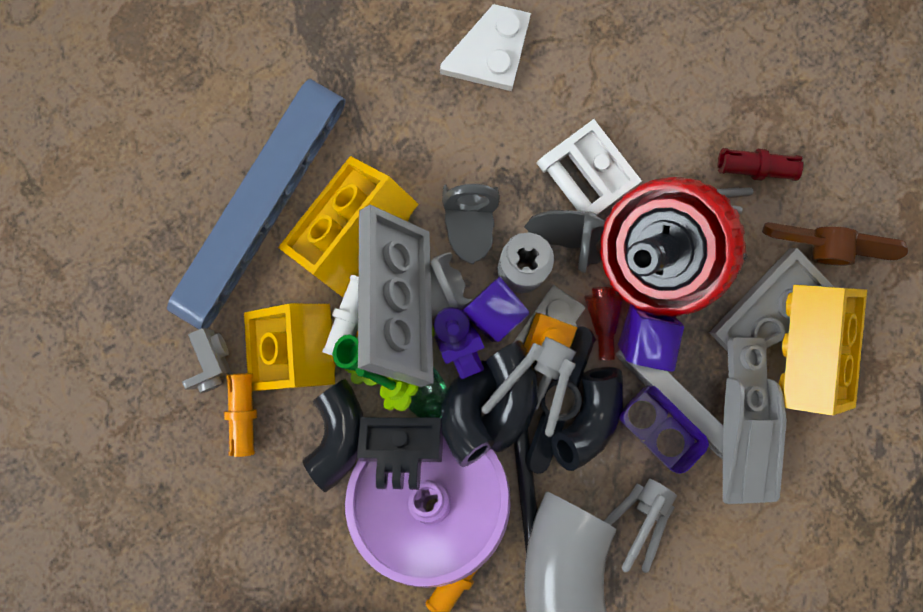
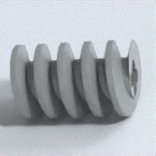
(520, 248)

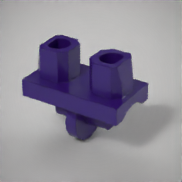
(458, 341)

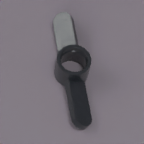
(541, 450)

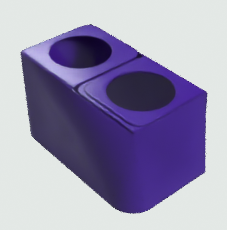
(496, 310)
(651, 339)
(691, 452)

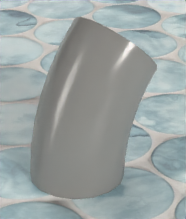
(566, 559)

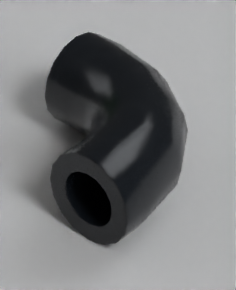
(516, 409)
(463, 416)
(596, 419)
(341, 435)

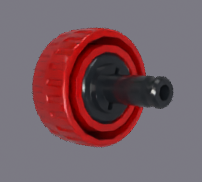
(672, 246)

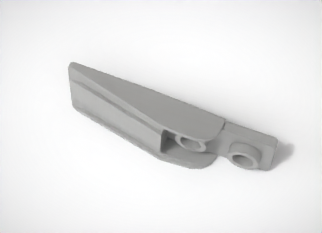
(752, 426)

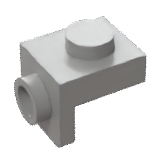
(211, 354)

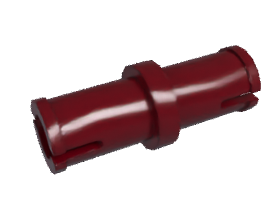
(760, 164)

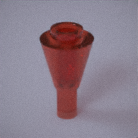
(604, 311)

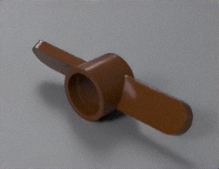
(839, 244)

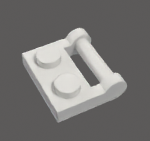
(599, 164)

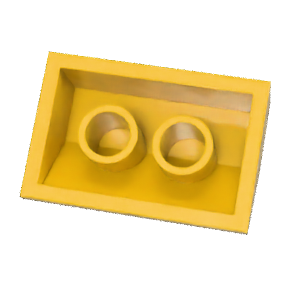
(328, 232)
(823, 348)

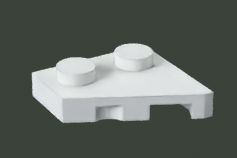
(490, 49)

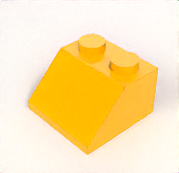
(287, 346)

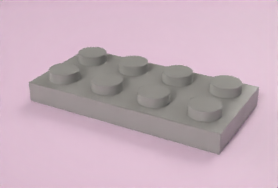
(394, 298)

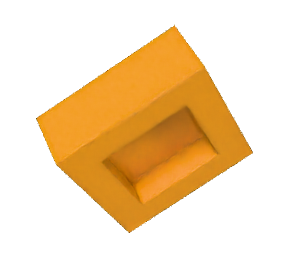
(545, 326)

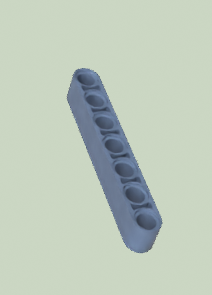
(256, 205)

